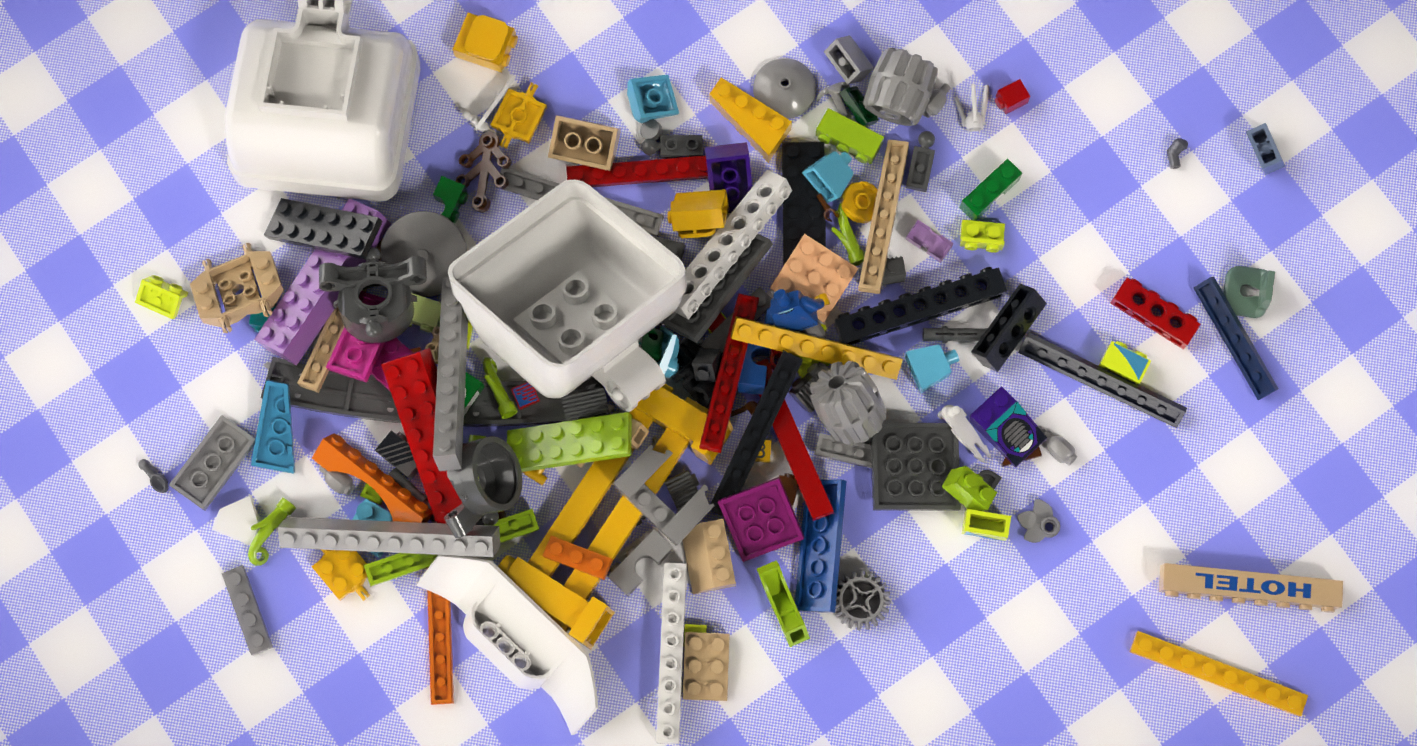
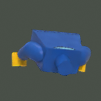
(794, 310)

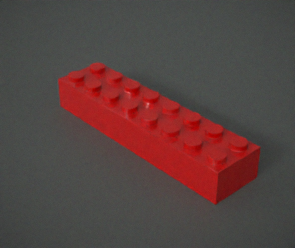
(413, 389)

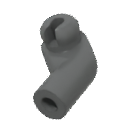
(1174, 150)

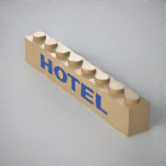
(1251, 586)

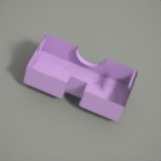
(922, 235)

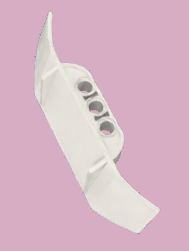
(516, 634)

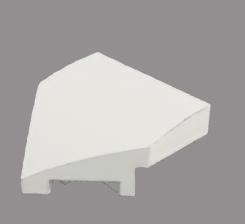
(236, 520)

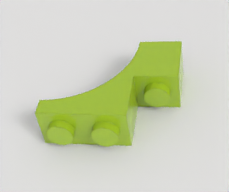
(783, 603)

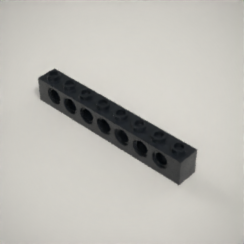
(990, 277)

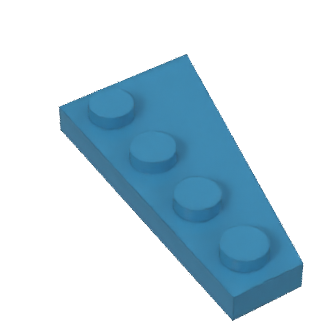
(274, 433)

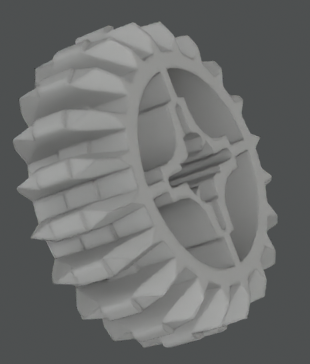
(866, 609)

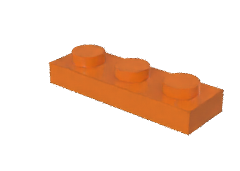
(577, 558)

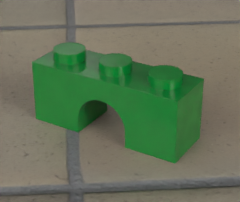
(996, 184)
(452, 196)

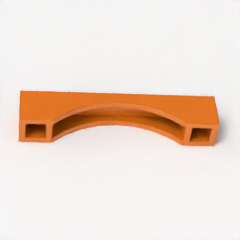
(339, 456)

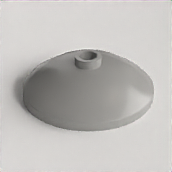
(790, 99)

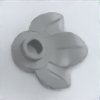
(1035, 522)

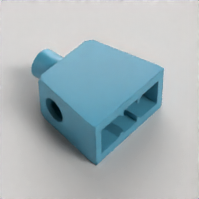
(830, 175)
(930, 365)

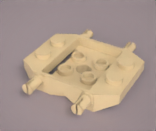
(232, 277)

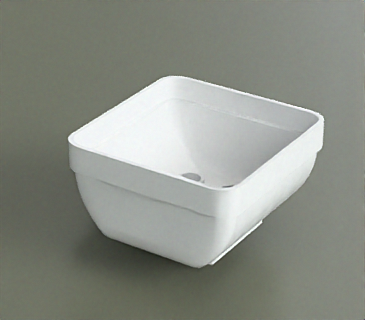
(321, 105)
(571, 294)

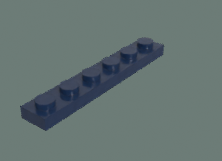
(1235, 338)

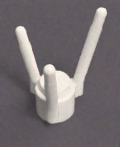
(974, 121)

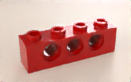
(1160, 324)

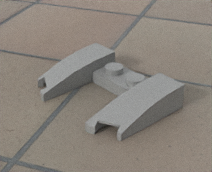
(672, 525)

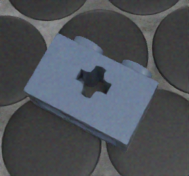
(1265, 149)

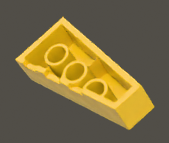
(751, 118)

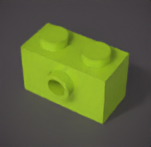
(969, 489)

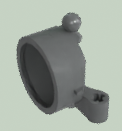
(380, 321)
(493, 492)

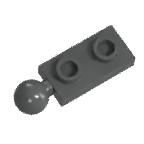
(674, 146)
(921, 163)

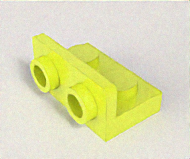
(982, 235)
(160, 296)

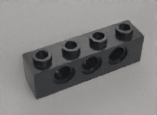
(1008, 327)

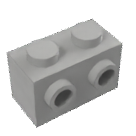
(848, 59)

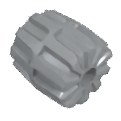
(900, 87)
(848, 403)

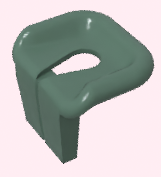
(1257, 278)

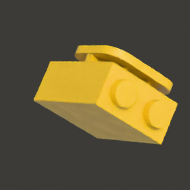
(485, 42)
(698, 213)

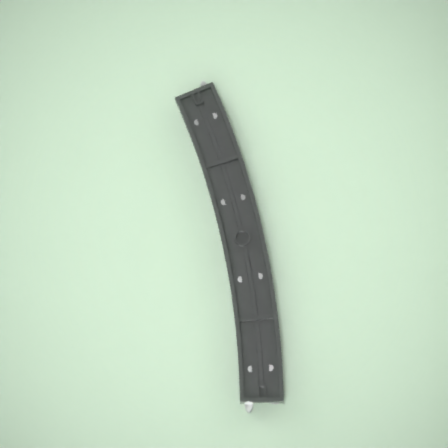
(372, 401)

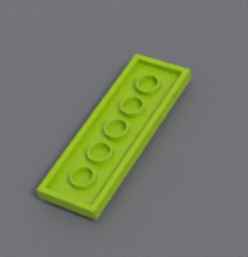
(572, 441)

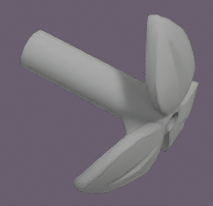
(834, 91)

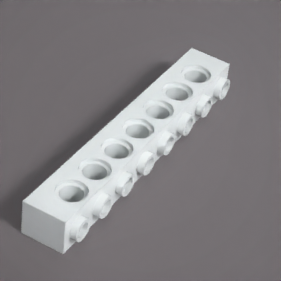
(732, 240)
(671, 653)

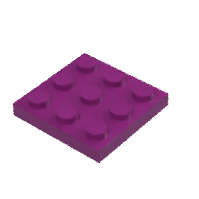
(761, 519)

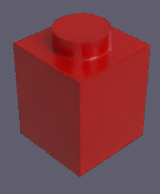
(1012, 97)

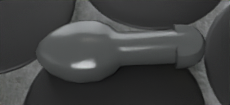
(157, 480)

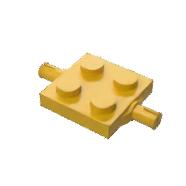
(518, 115)
(342, 572)

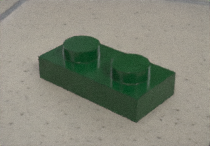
(854, 100)

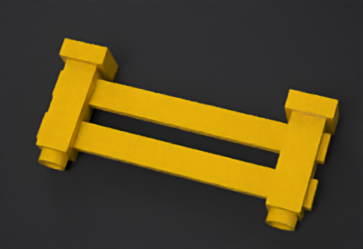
(568, 602)

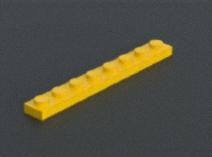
(814, 347)
(1218, 673)

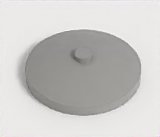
(425, 236)

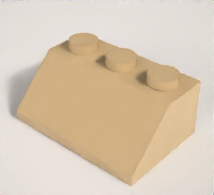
(584, 142)
(709, 557)

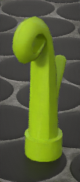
(848, 239)
(506, 406)
(266, 527)

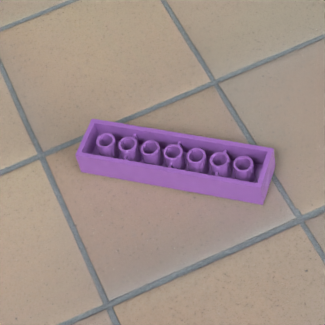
(304, 304)

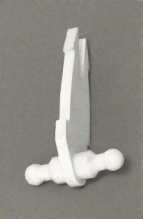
(480, 124)
(963, 430)

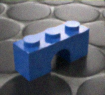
(753, 375)

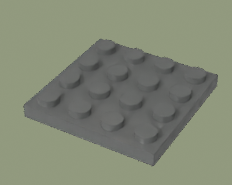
(912, 465)

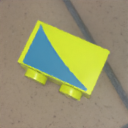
(1125, 362)
(986, 525)

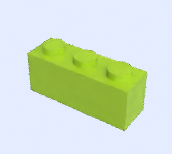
(849, 136)

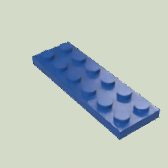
(821, 554)

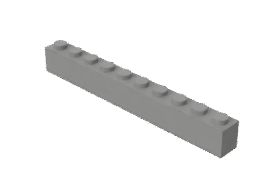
(450, 382)
(387, 537)

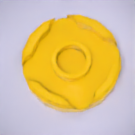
(859, 201)

